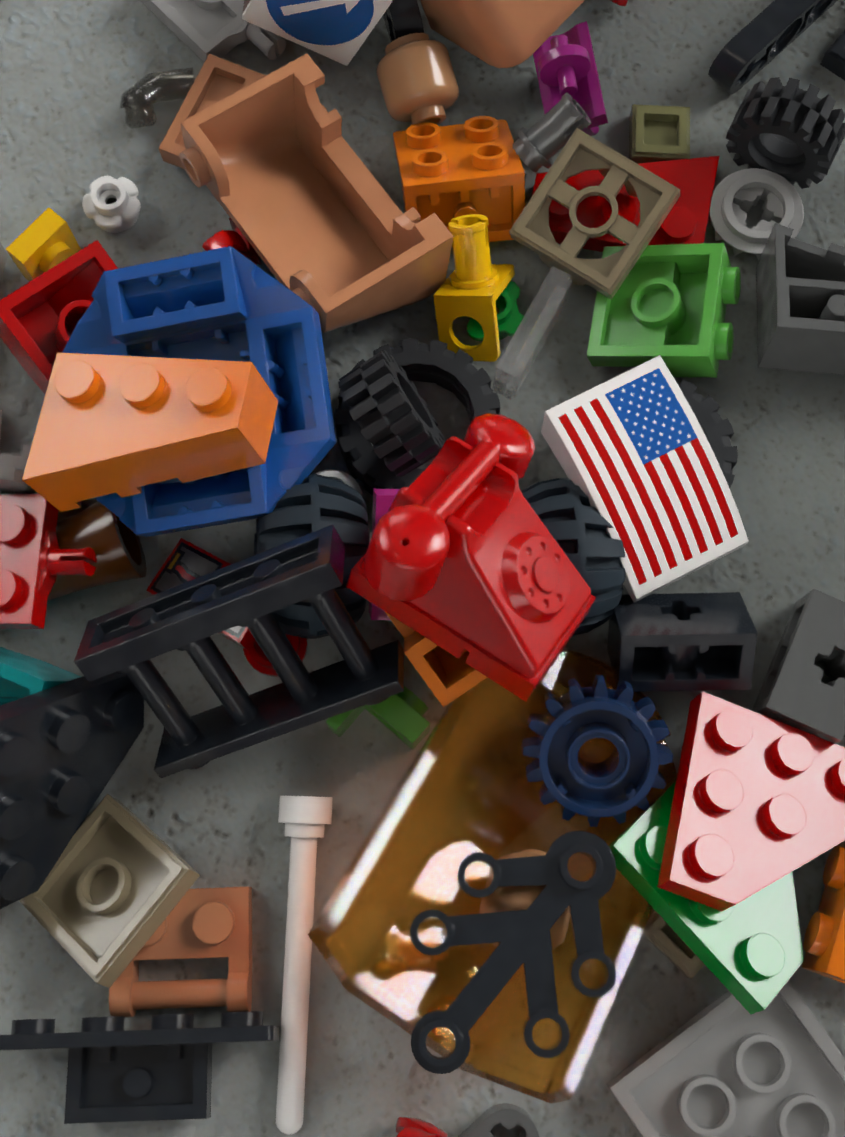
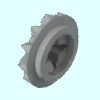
(739, 193)

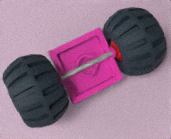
(328, 501)

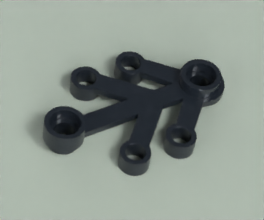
(523, 940)

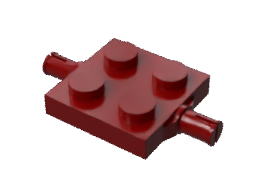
(32, 559)

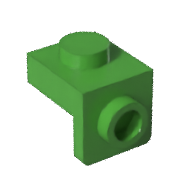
(399, 713)

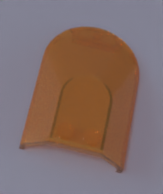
(465, 799)

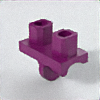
(569, 66)

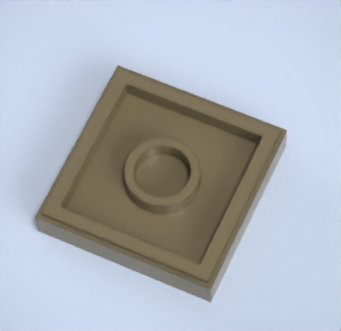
(110, 890)

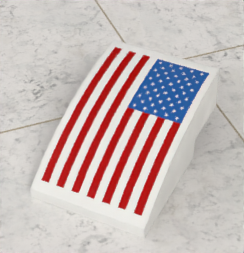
(648, 475)

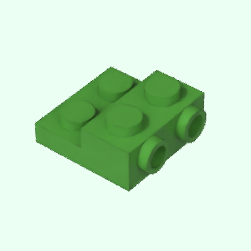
(670, 309)

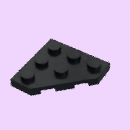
(54, 766)

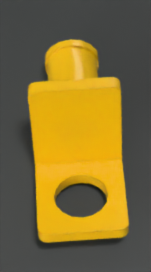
(472, 288)

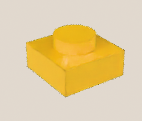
(43, 245)

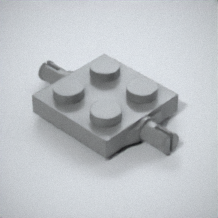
(213, 26)

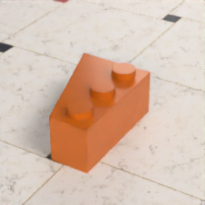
(144, 422)

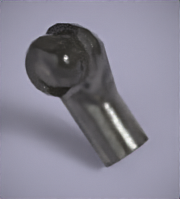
(154, 89)

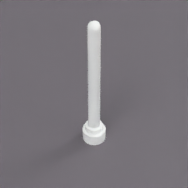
(304, 823)

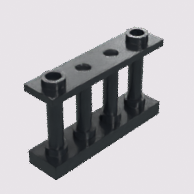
(246, 597)

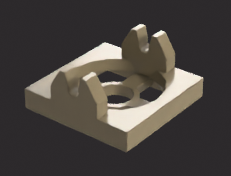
(588, 154)

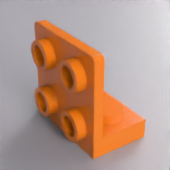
(462, 172)

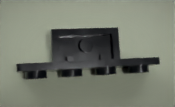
(138, 1072)

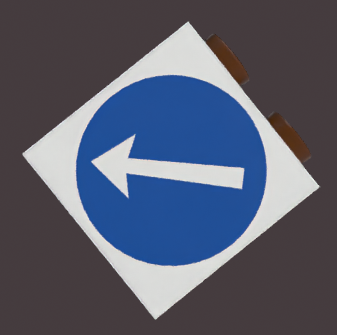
(323, 26)

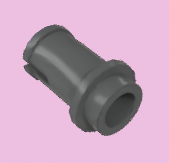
(550, 133)

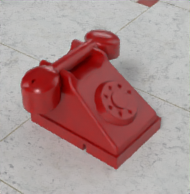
(475, 562)

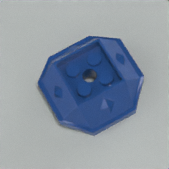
(227, 311)

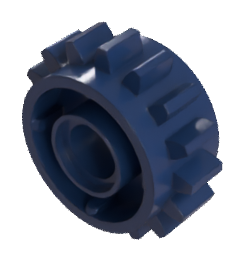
(605, 786)

